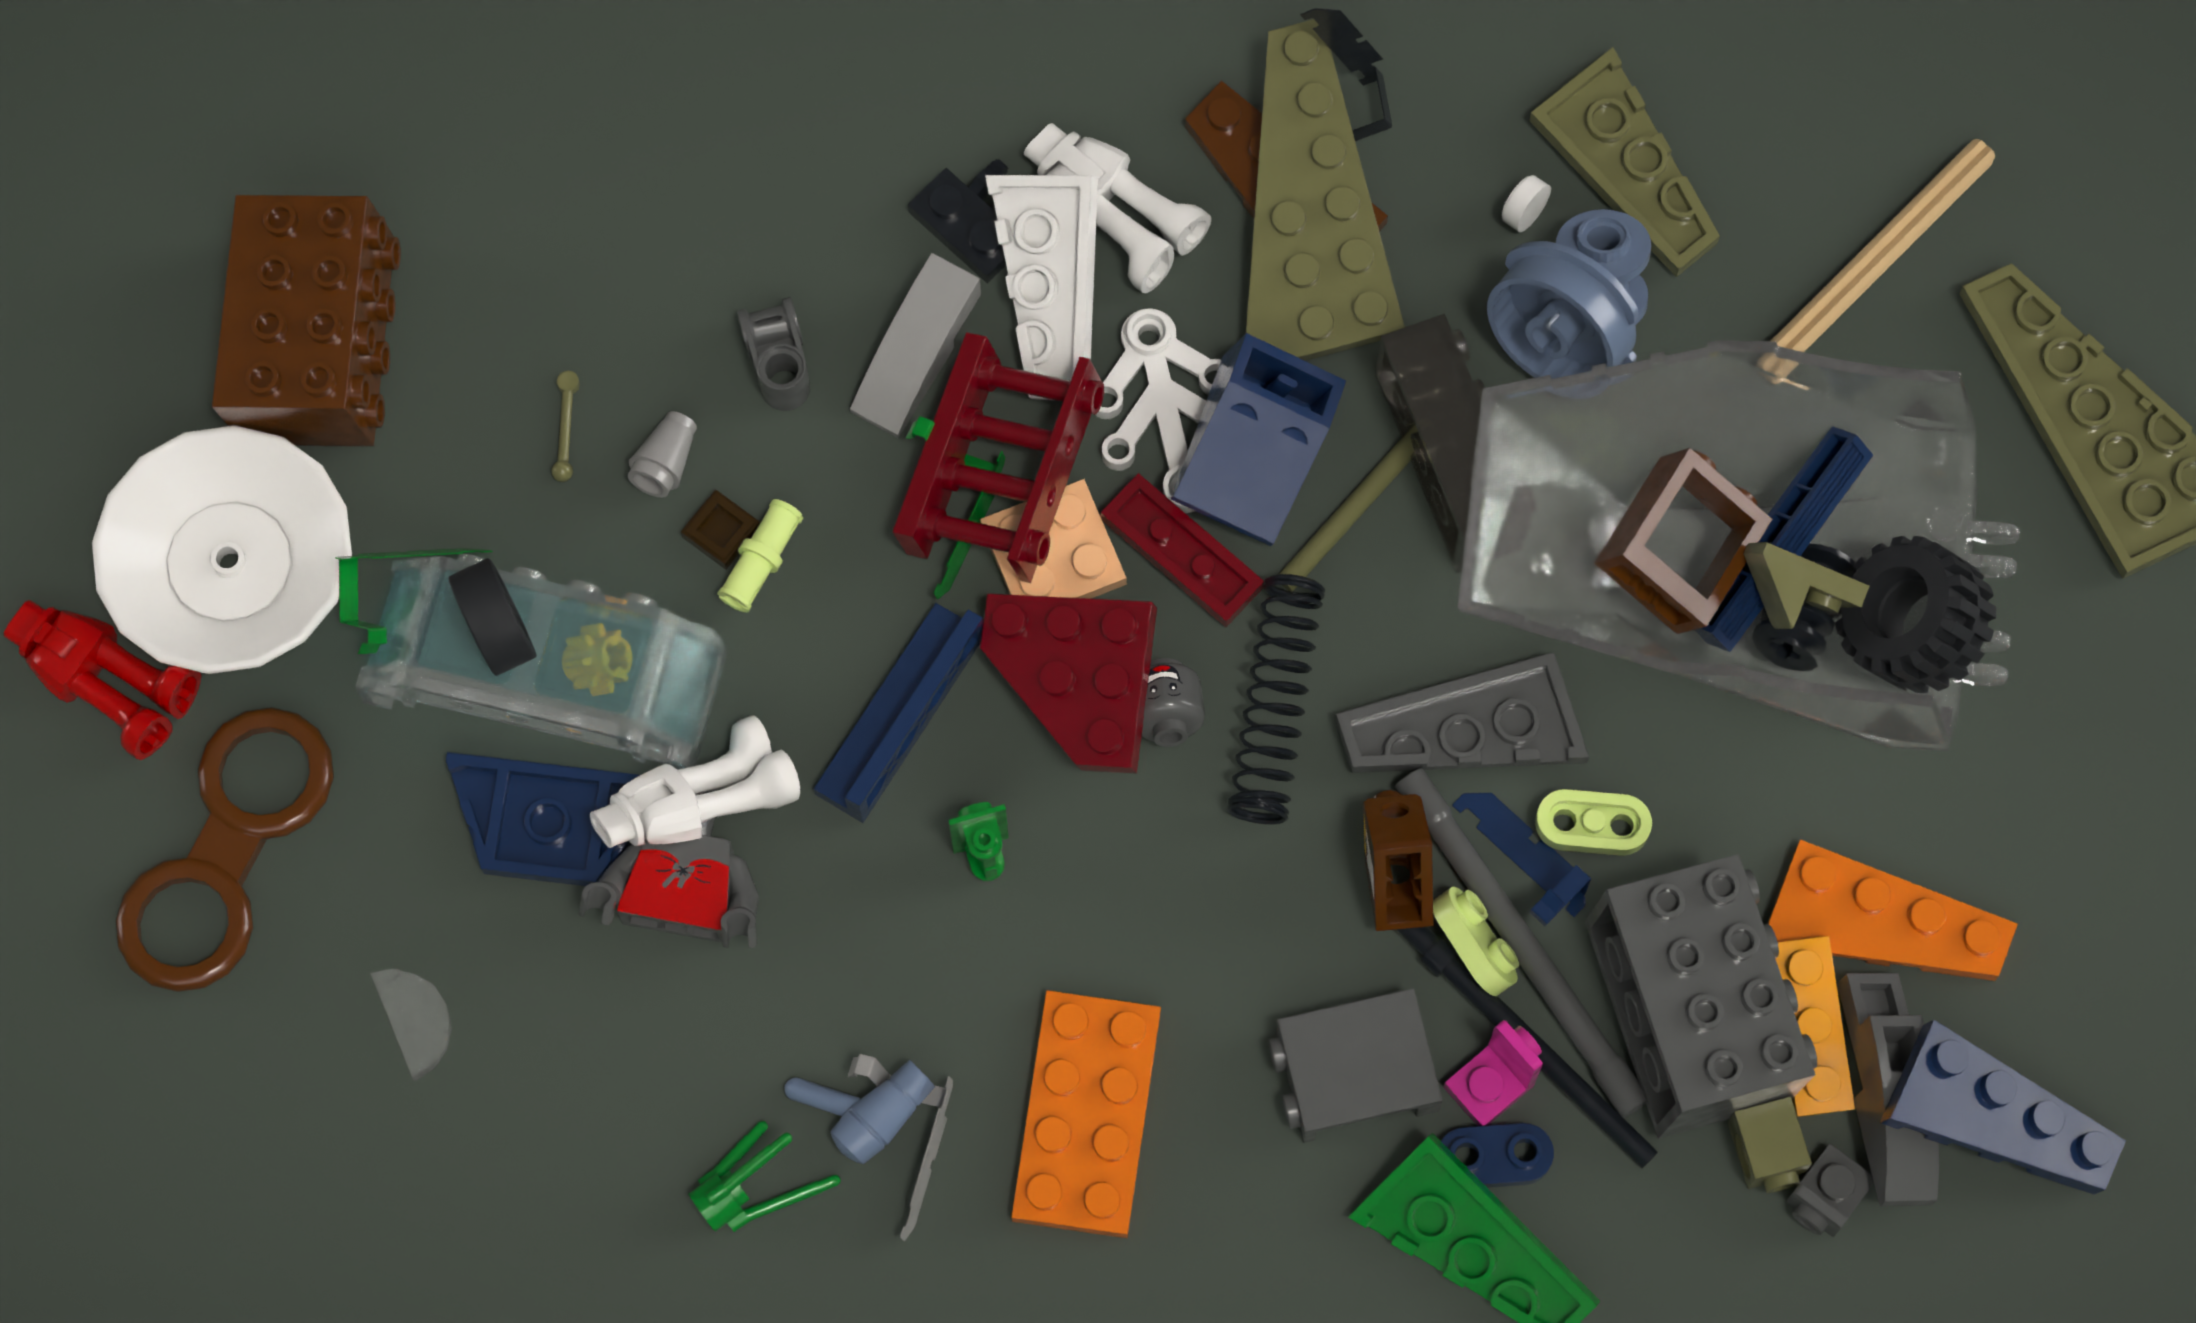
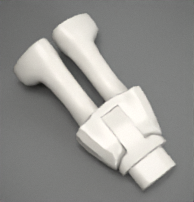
(1149, 255)
(667, 803)

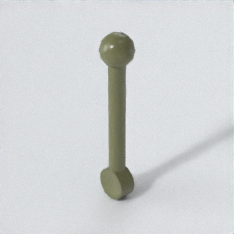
(568, 384)

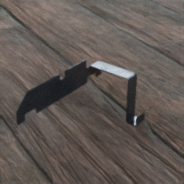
(1341, 38)

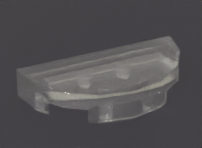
(417, 1018)

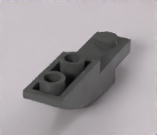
(1882, 1038)

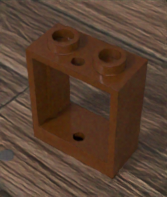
(1647, 576)

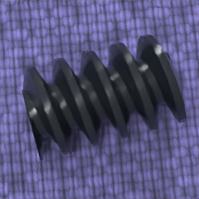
(1795, 646)

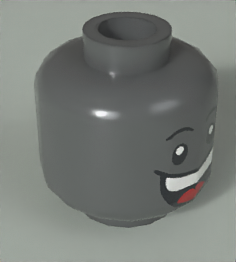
(1172, 703)

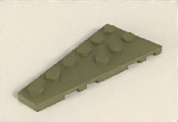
(1316, 241)
(2105, 428)

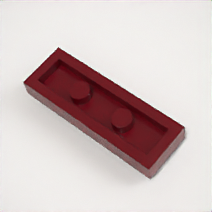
(1182, 550)

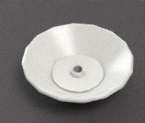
(189, 509)

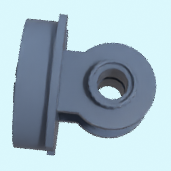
(1574, 298)

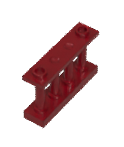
(961, 421)

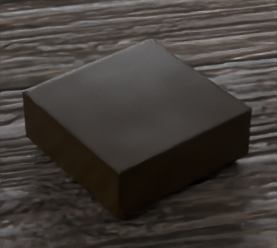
(720, 529)

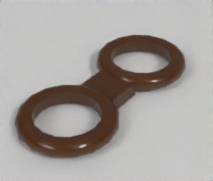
(224, 849)

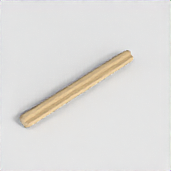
(1886, 247)

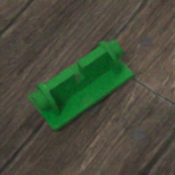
(980, 833)

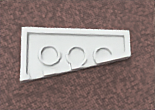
(1050, 263)

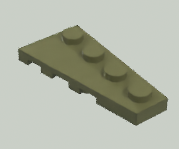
(1614, 146)

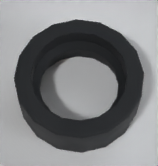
(492, 617)

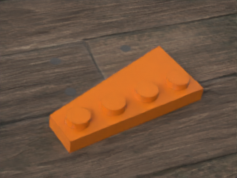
(1886, 918)

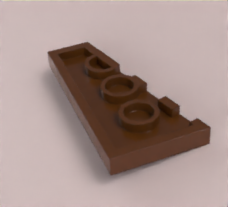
(1230, 137)

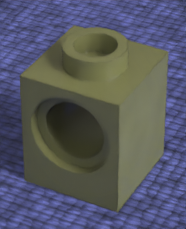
(1770, 1145)

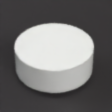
(1526, 203)

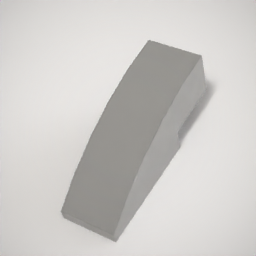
(916, 345)

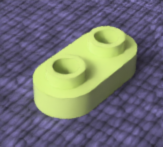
(1592, 822)
(1485, 956)

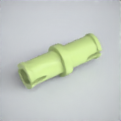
(760, 555)

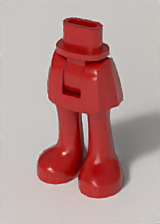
(71, 651)

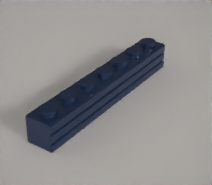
(1794, 524)

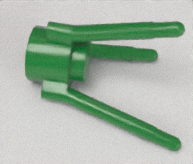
(720, 1192)

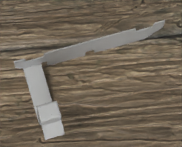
(938, 1097)

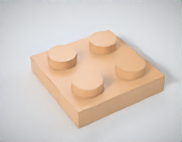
(1080, 551)

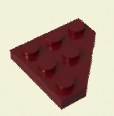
(1078, 670)

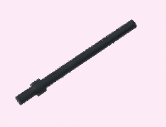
(1443, 959)

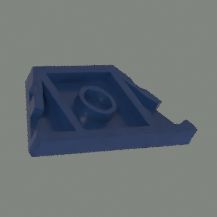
(535, 817)

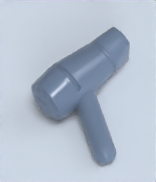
(866, 1121)

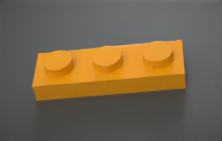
(1812, 974)

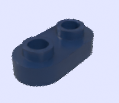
(1495, 1152)

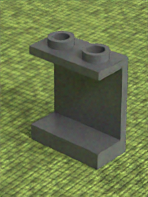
(1355, 1063)

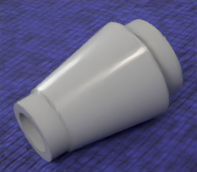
(663, 456)

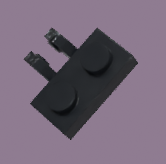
(963, 219)

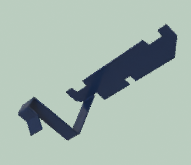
(1538, 861)

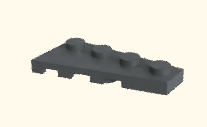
(1478, 721)

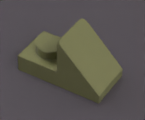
(1787, 578)

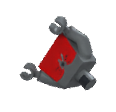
(679, 889)

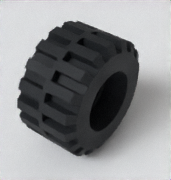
(1947, 633)

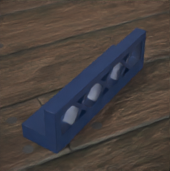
(900, 711)

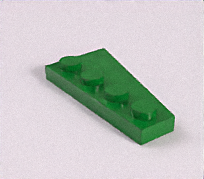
(1461, 1228)

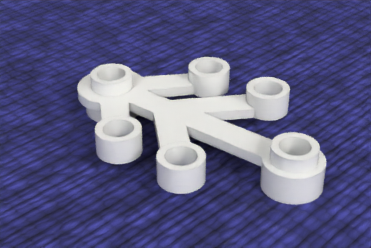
(1161, 397)

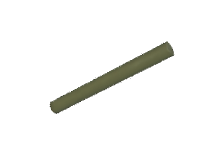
(1351, 509)

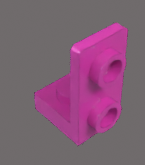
(1497, 1074)

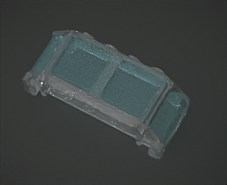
(601, 672)

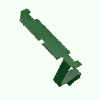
(923, 428)
(349, 591)

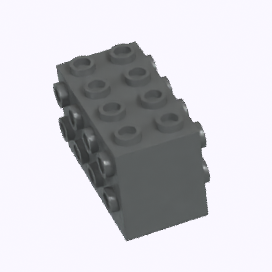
(1700, 994)

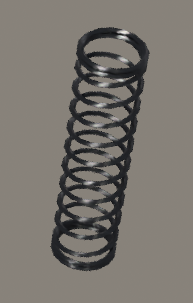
(1265, 799)

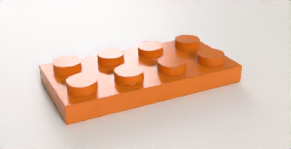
(1086, 1114)

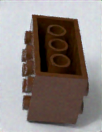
(306, 318)

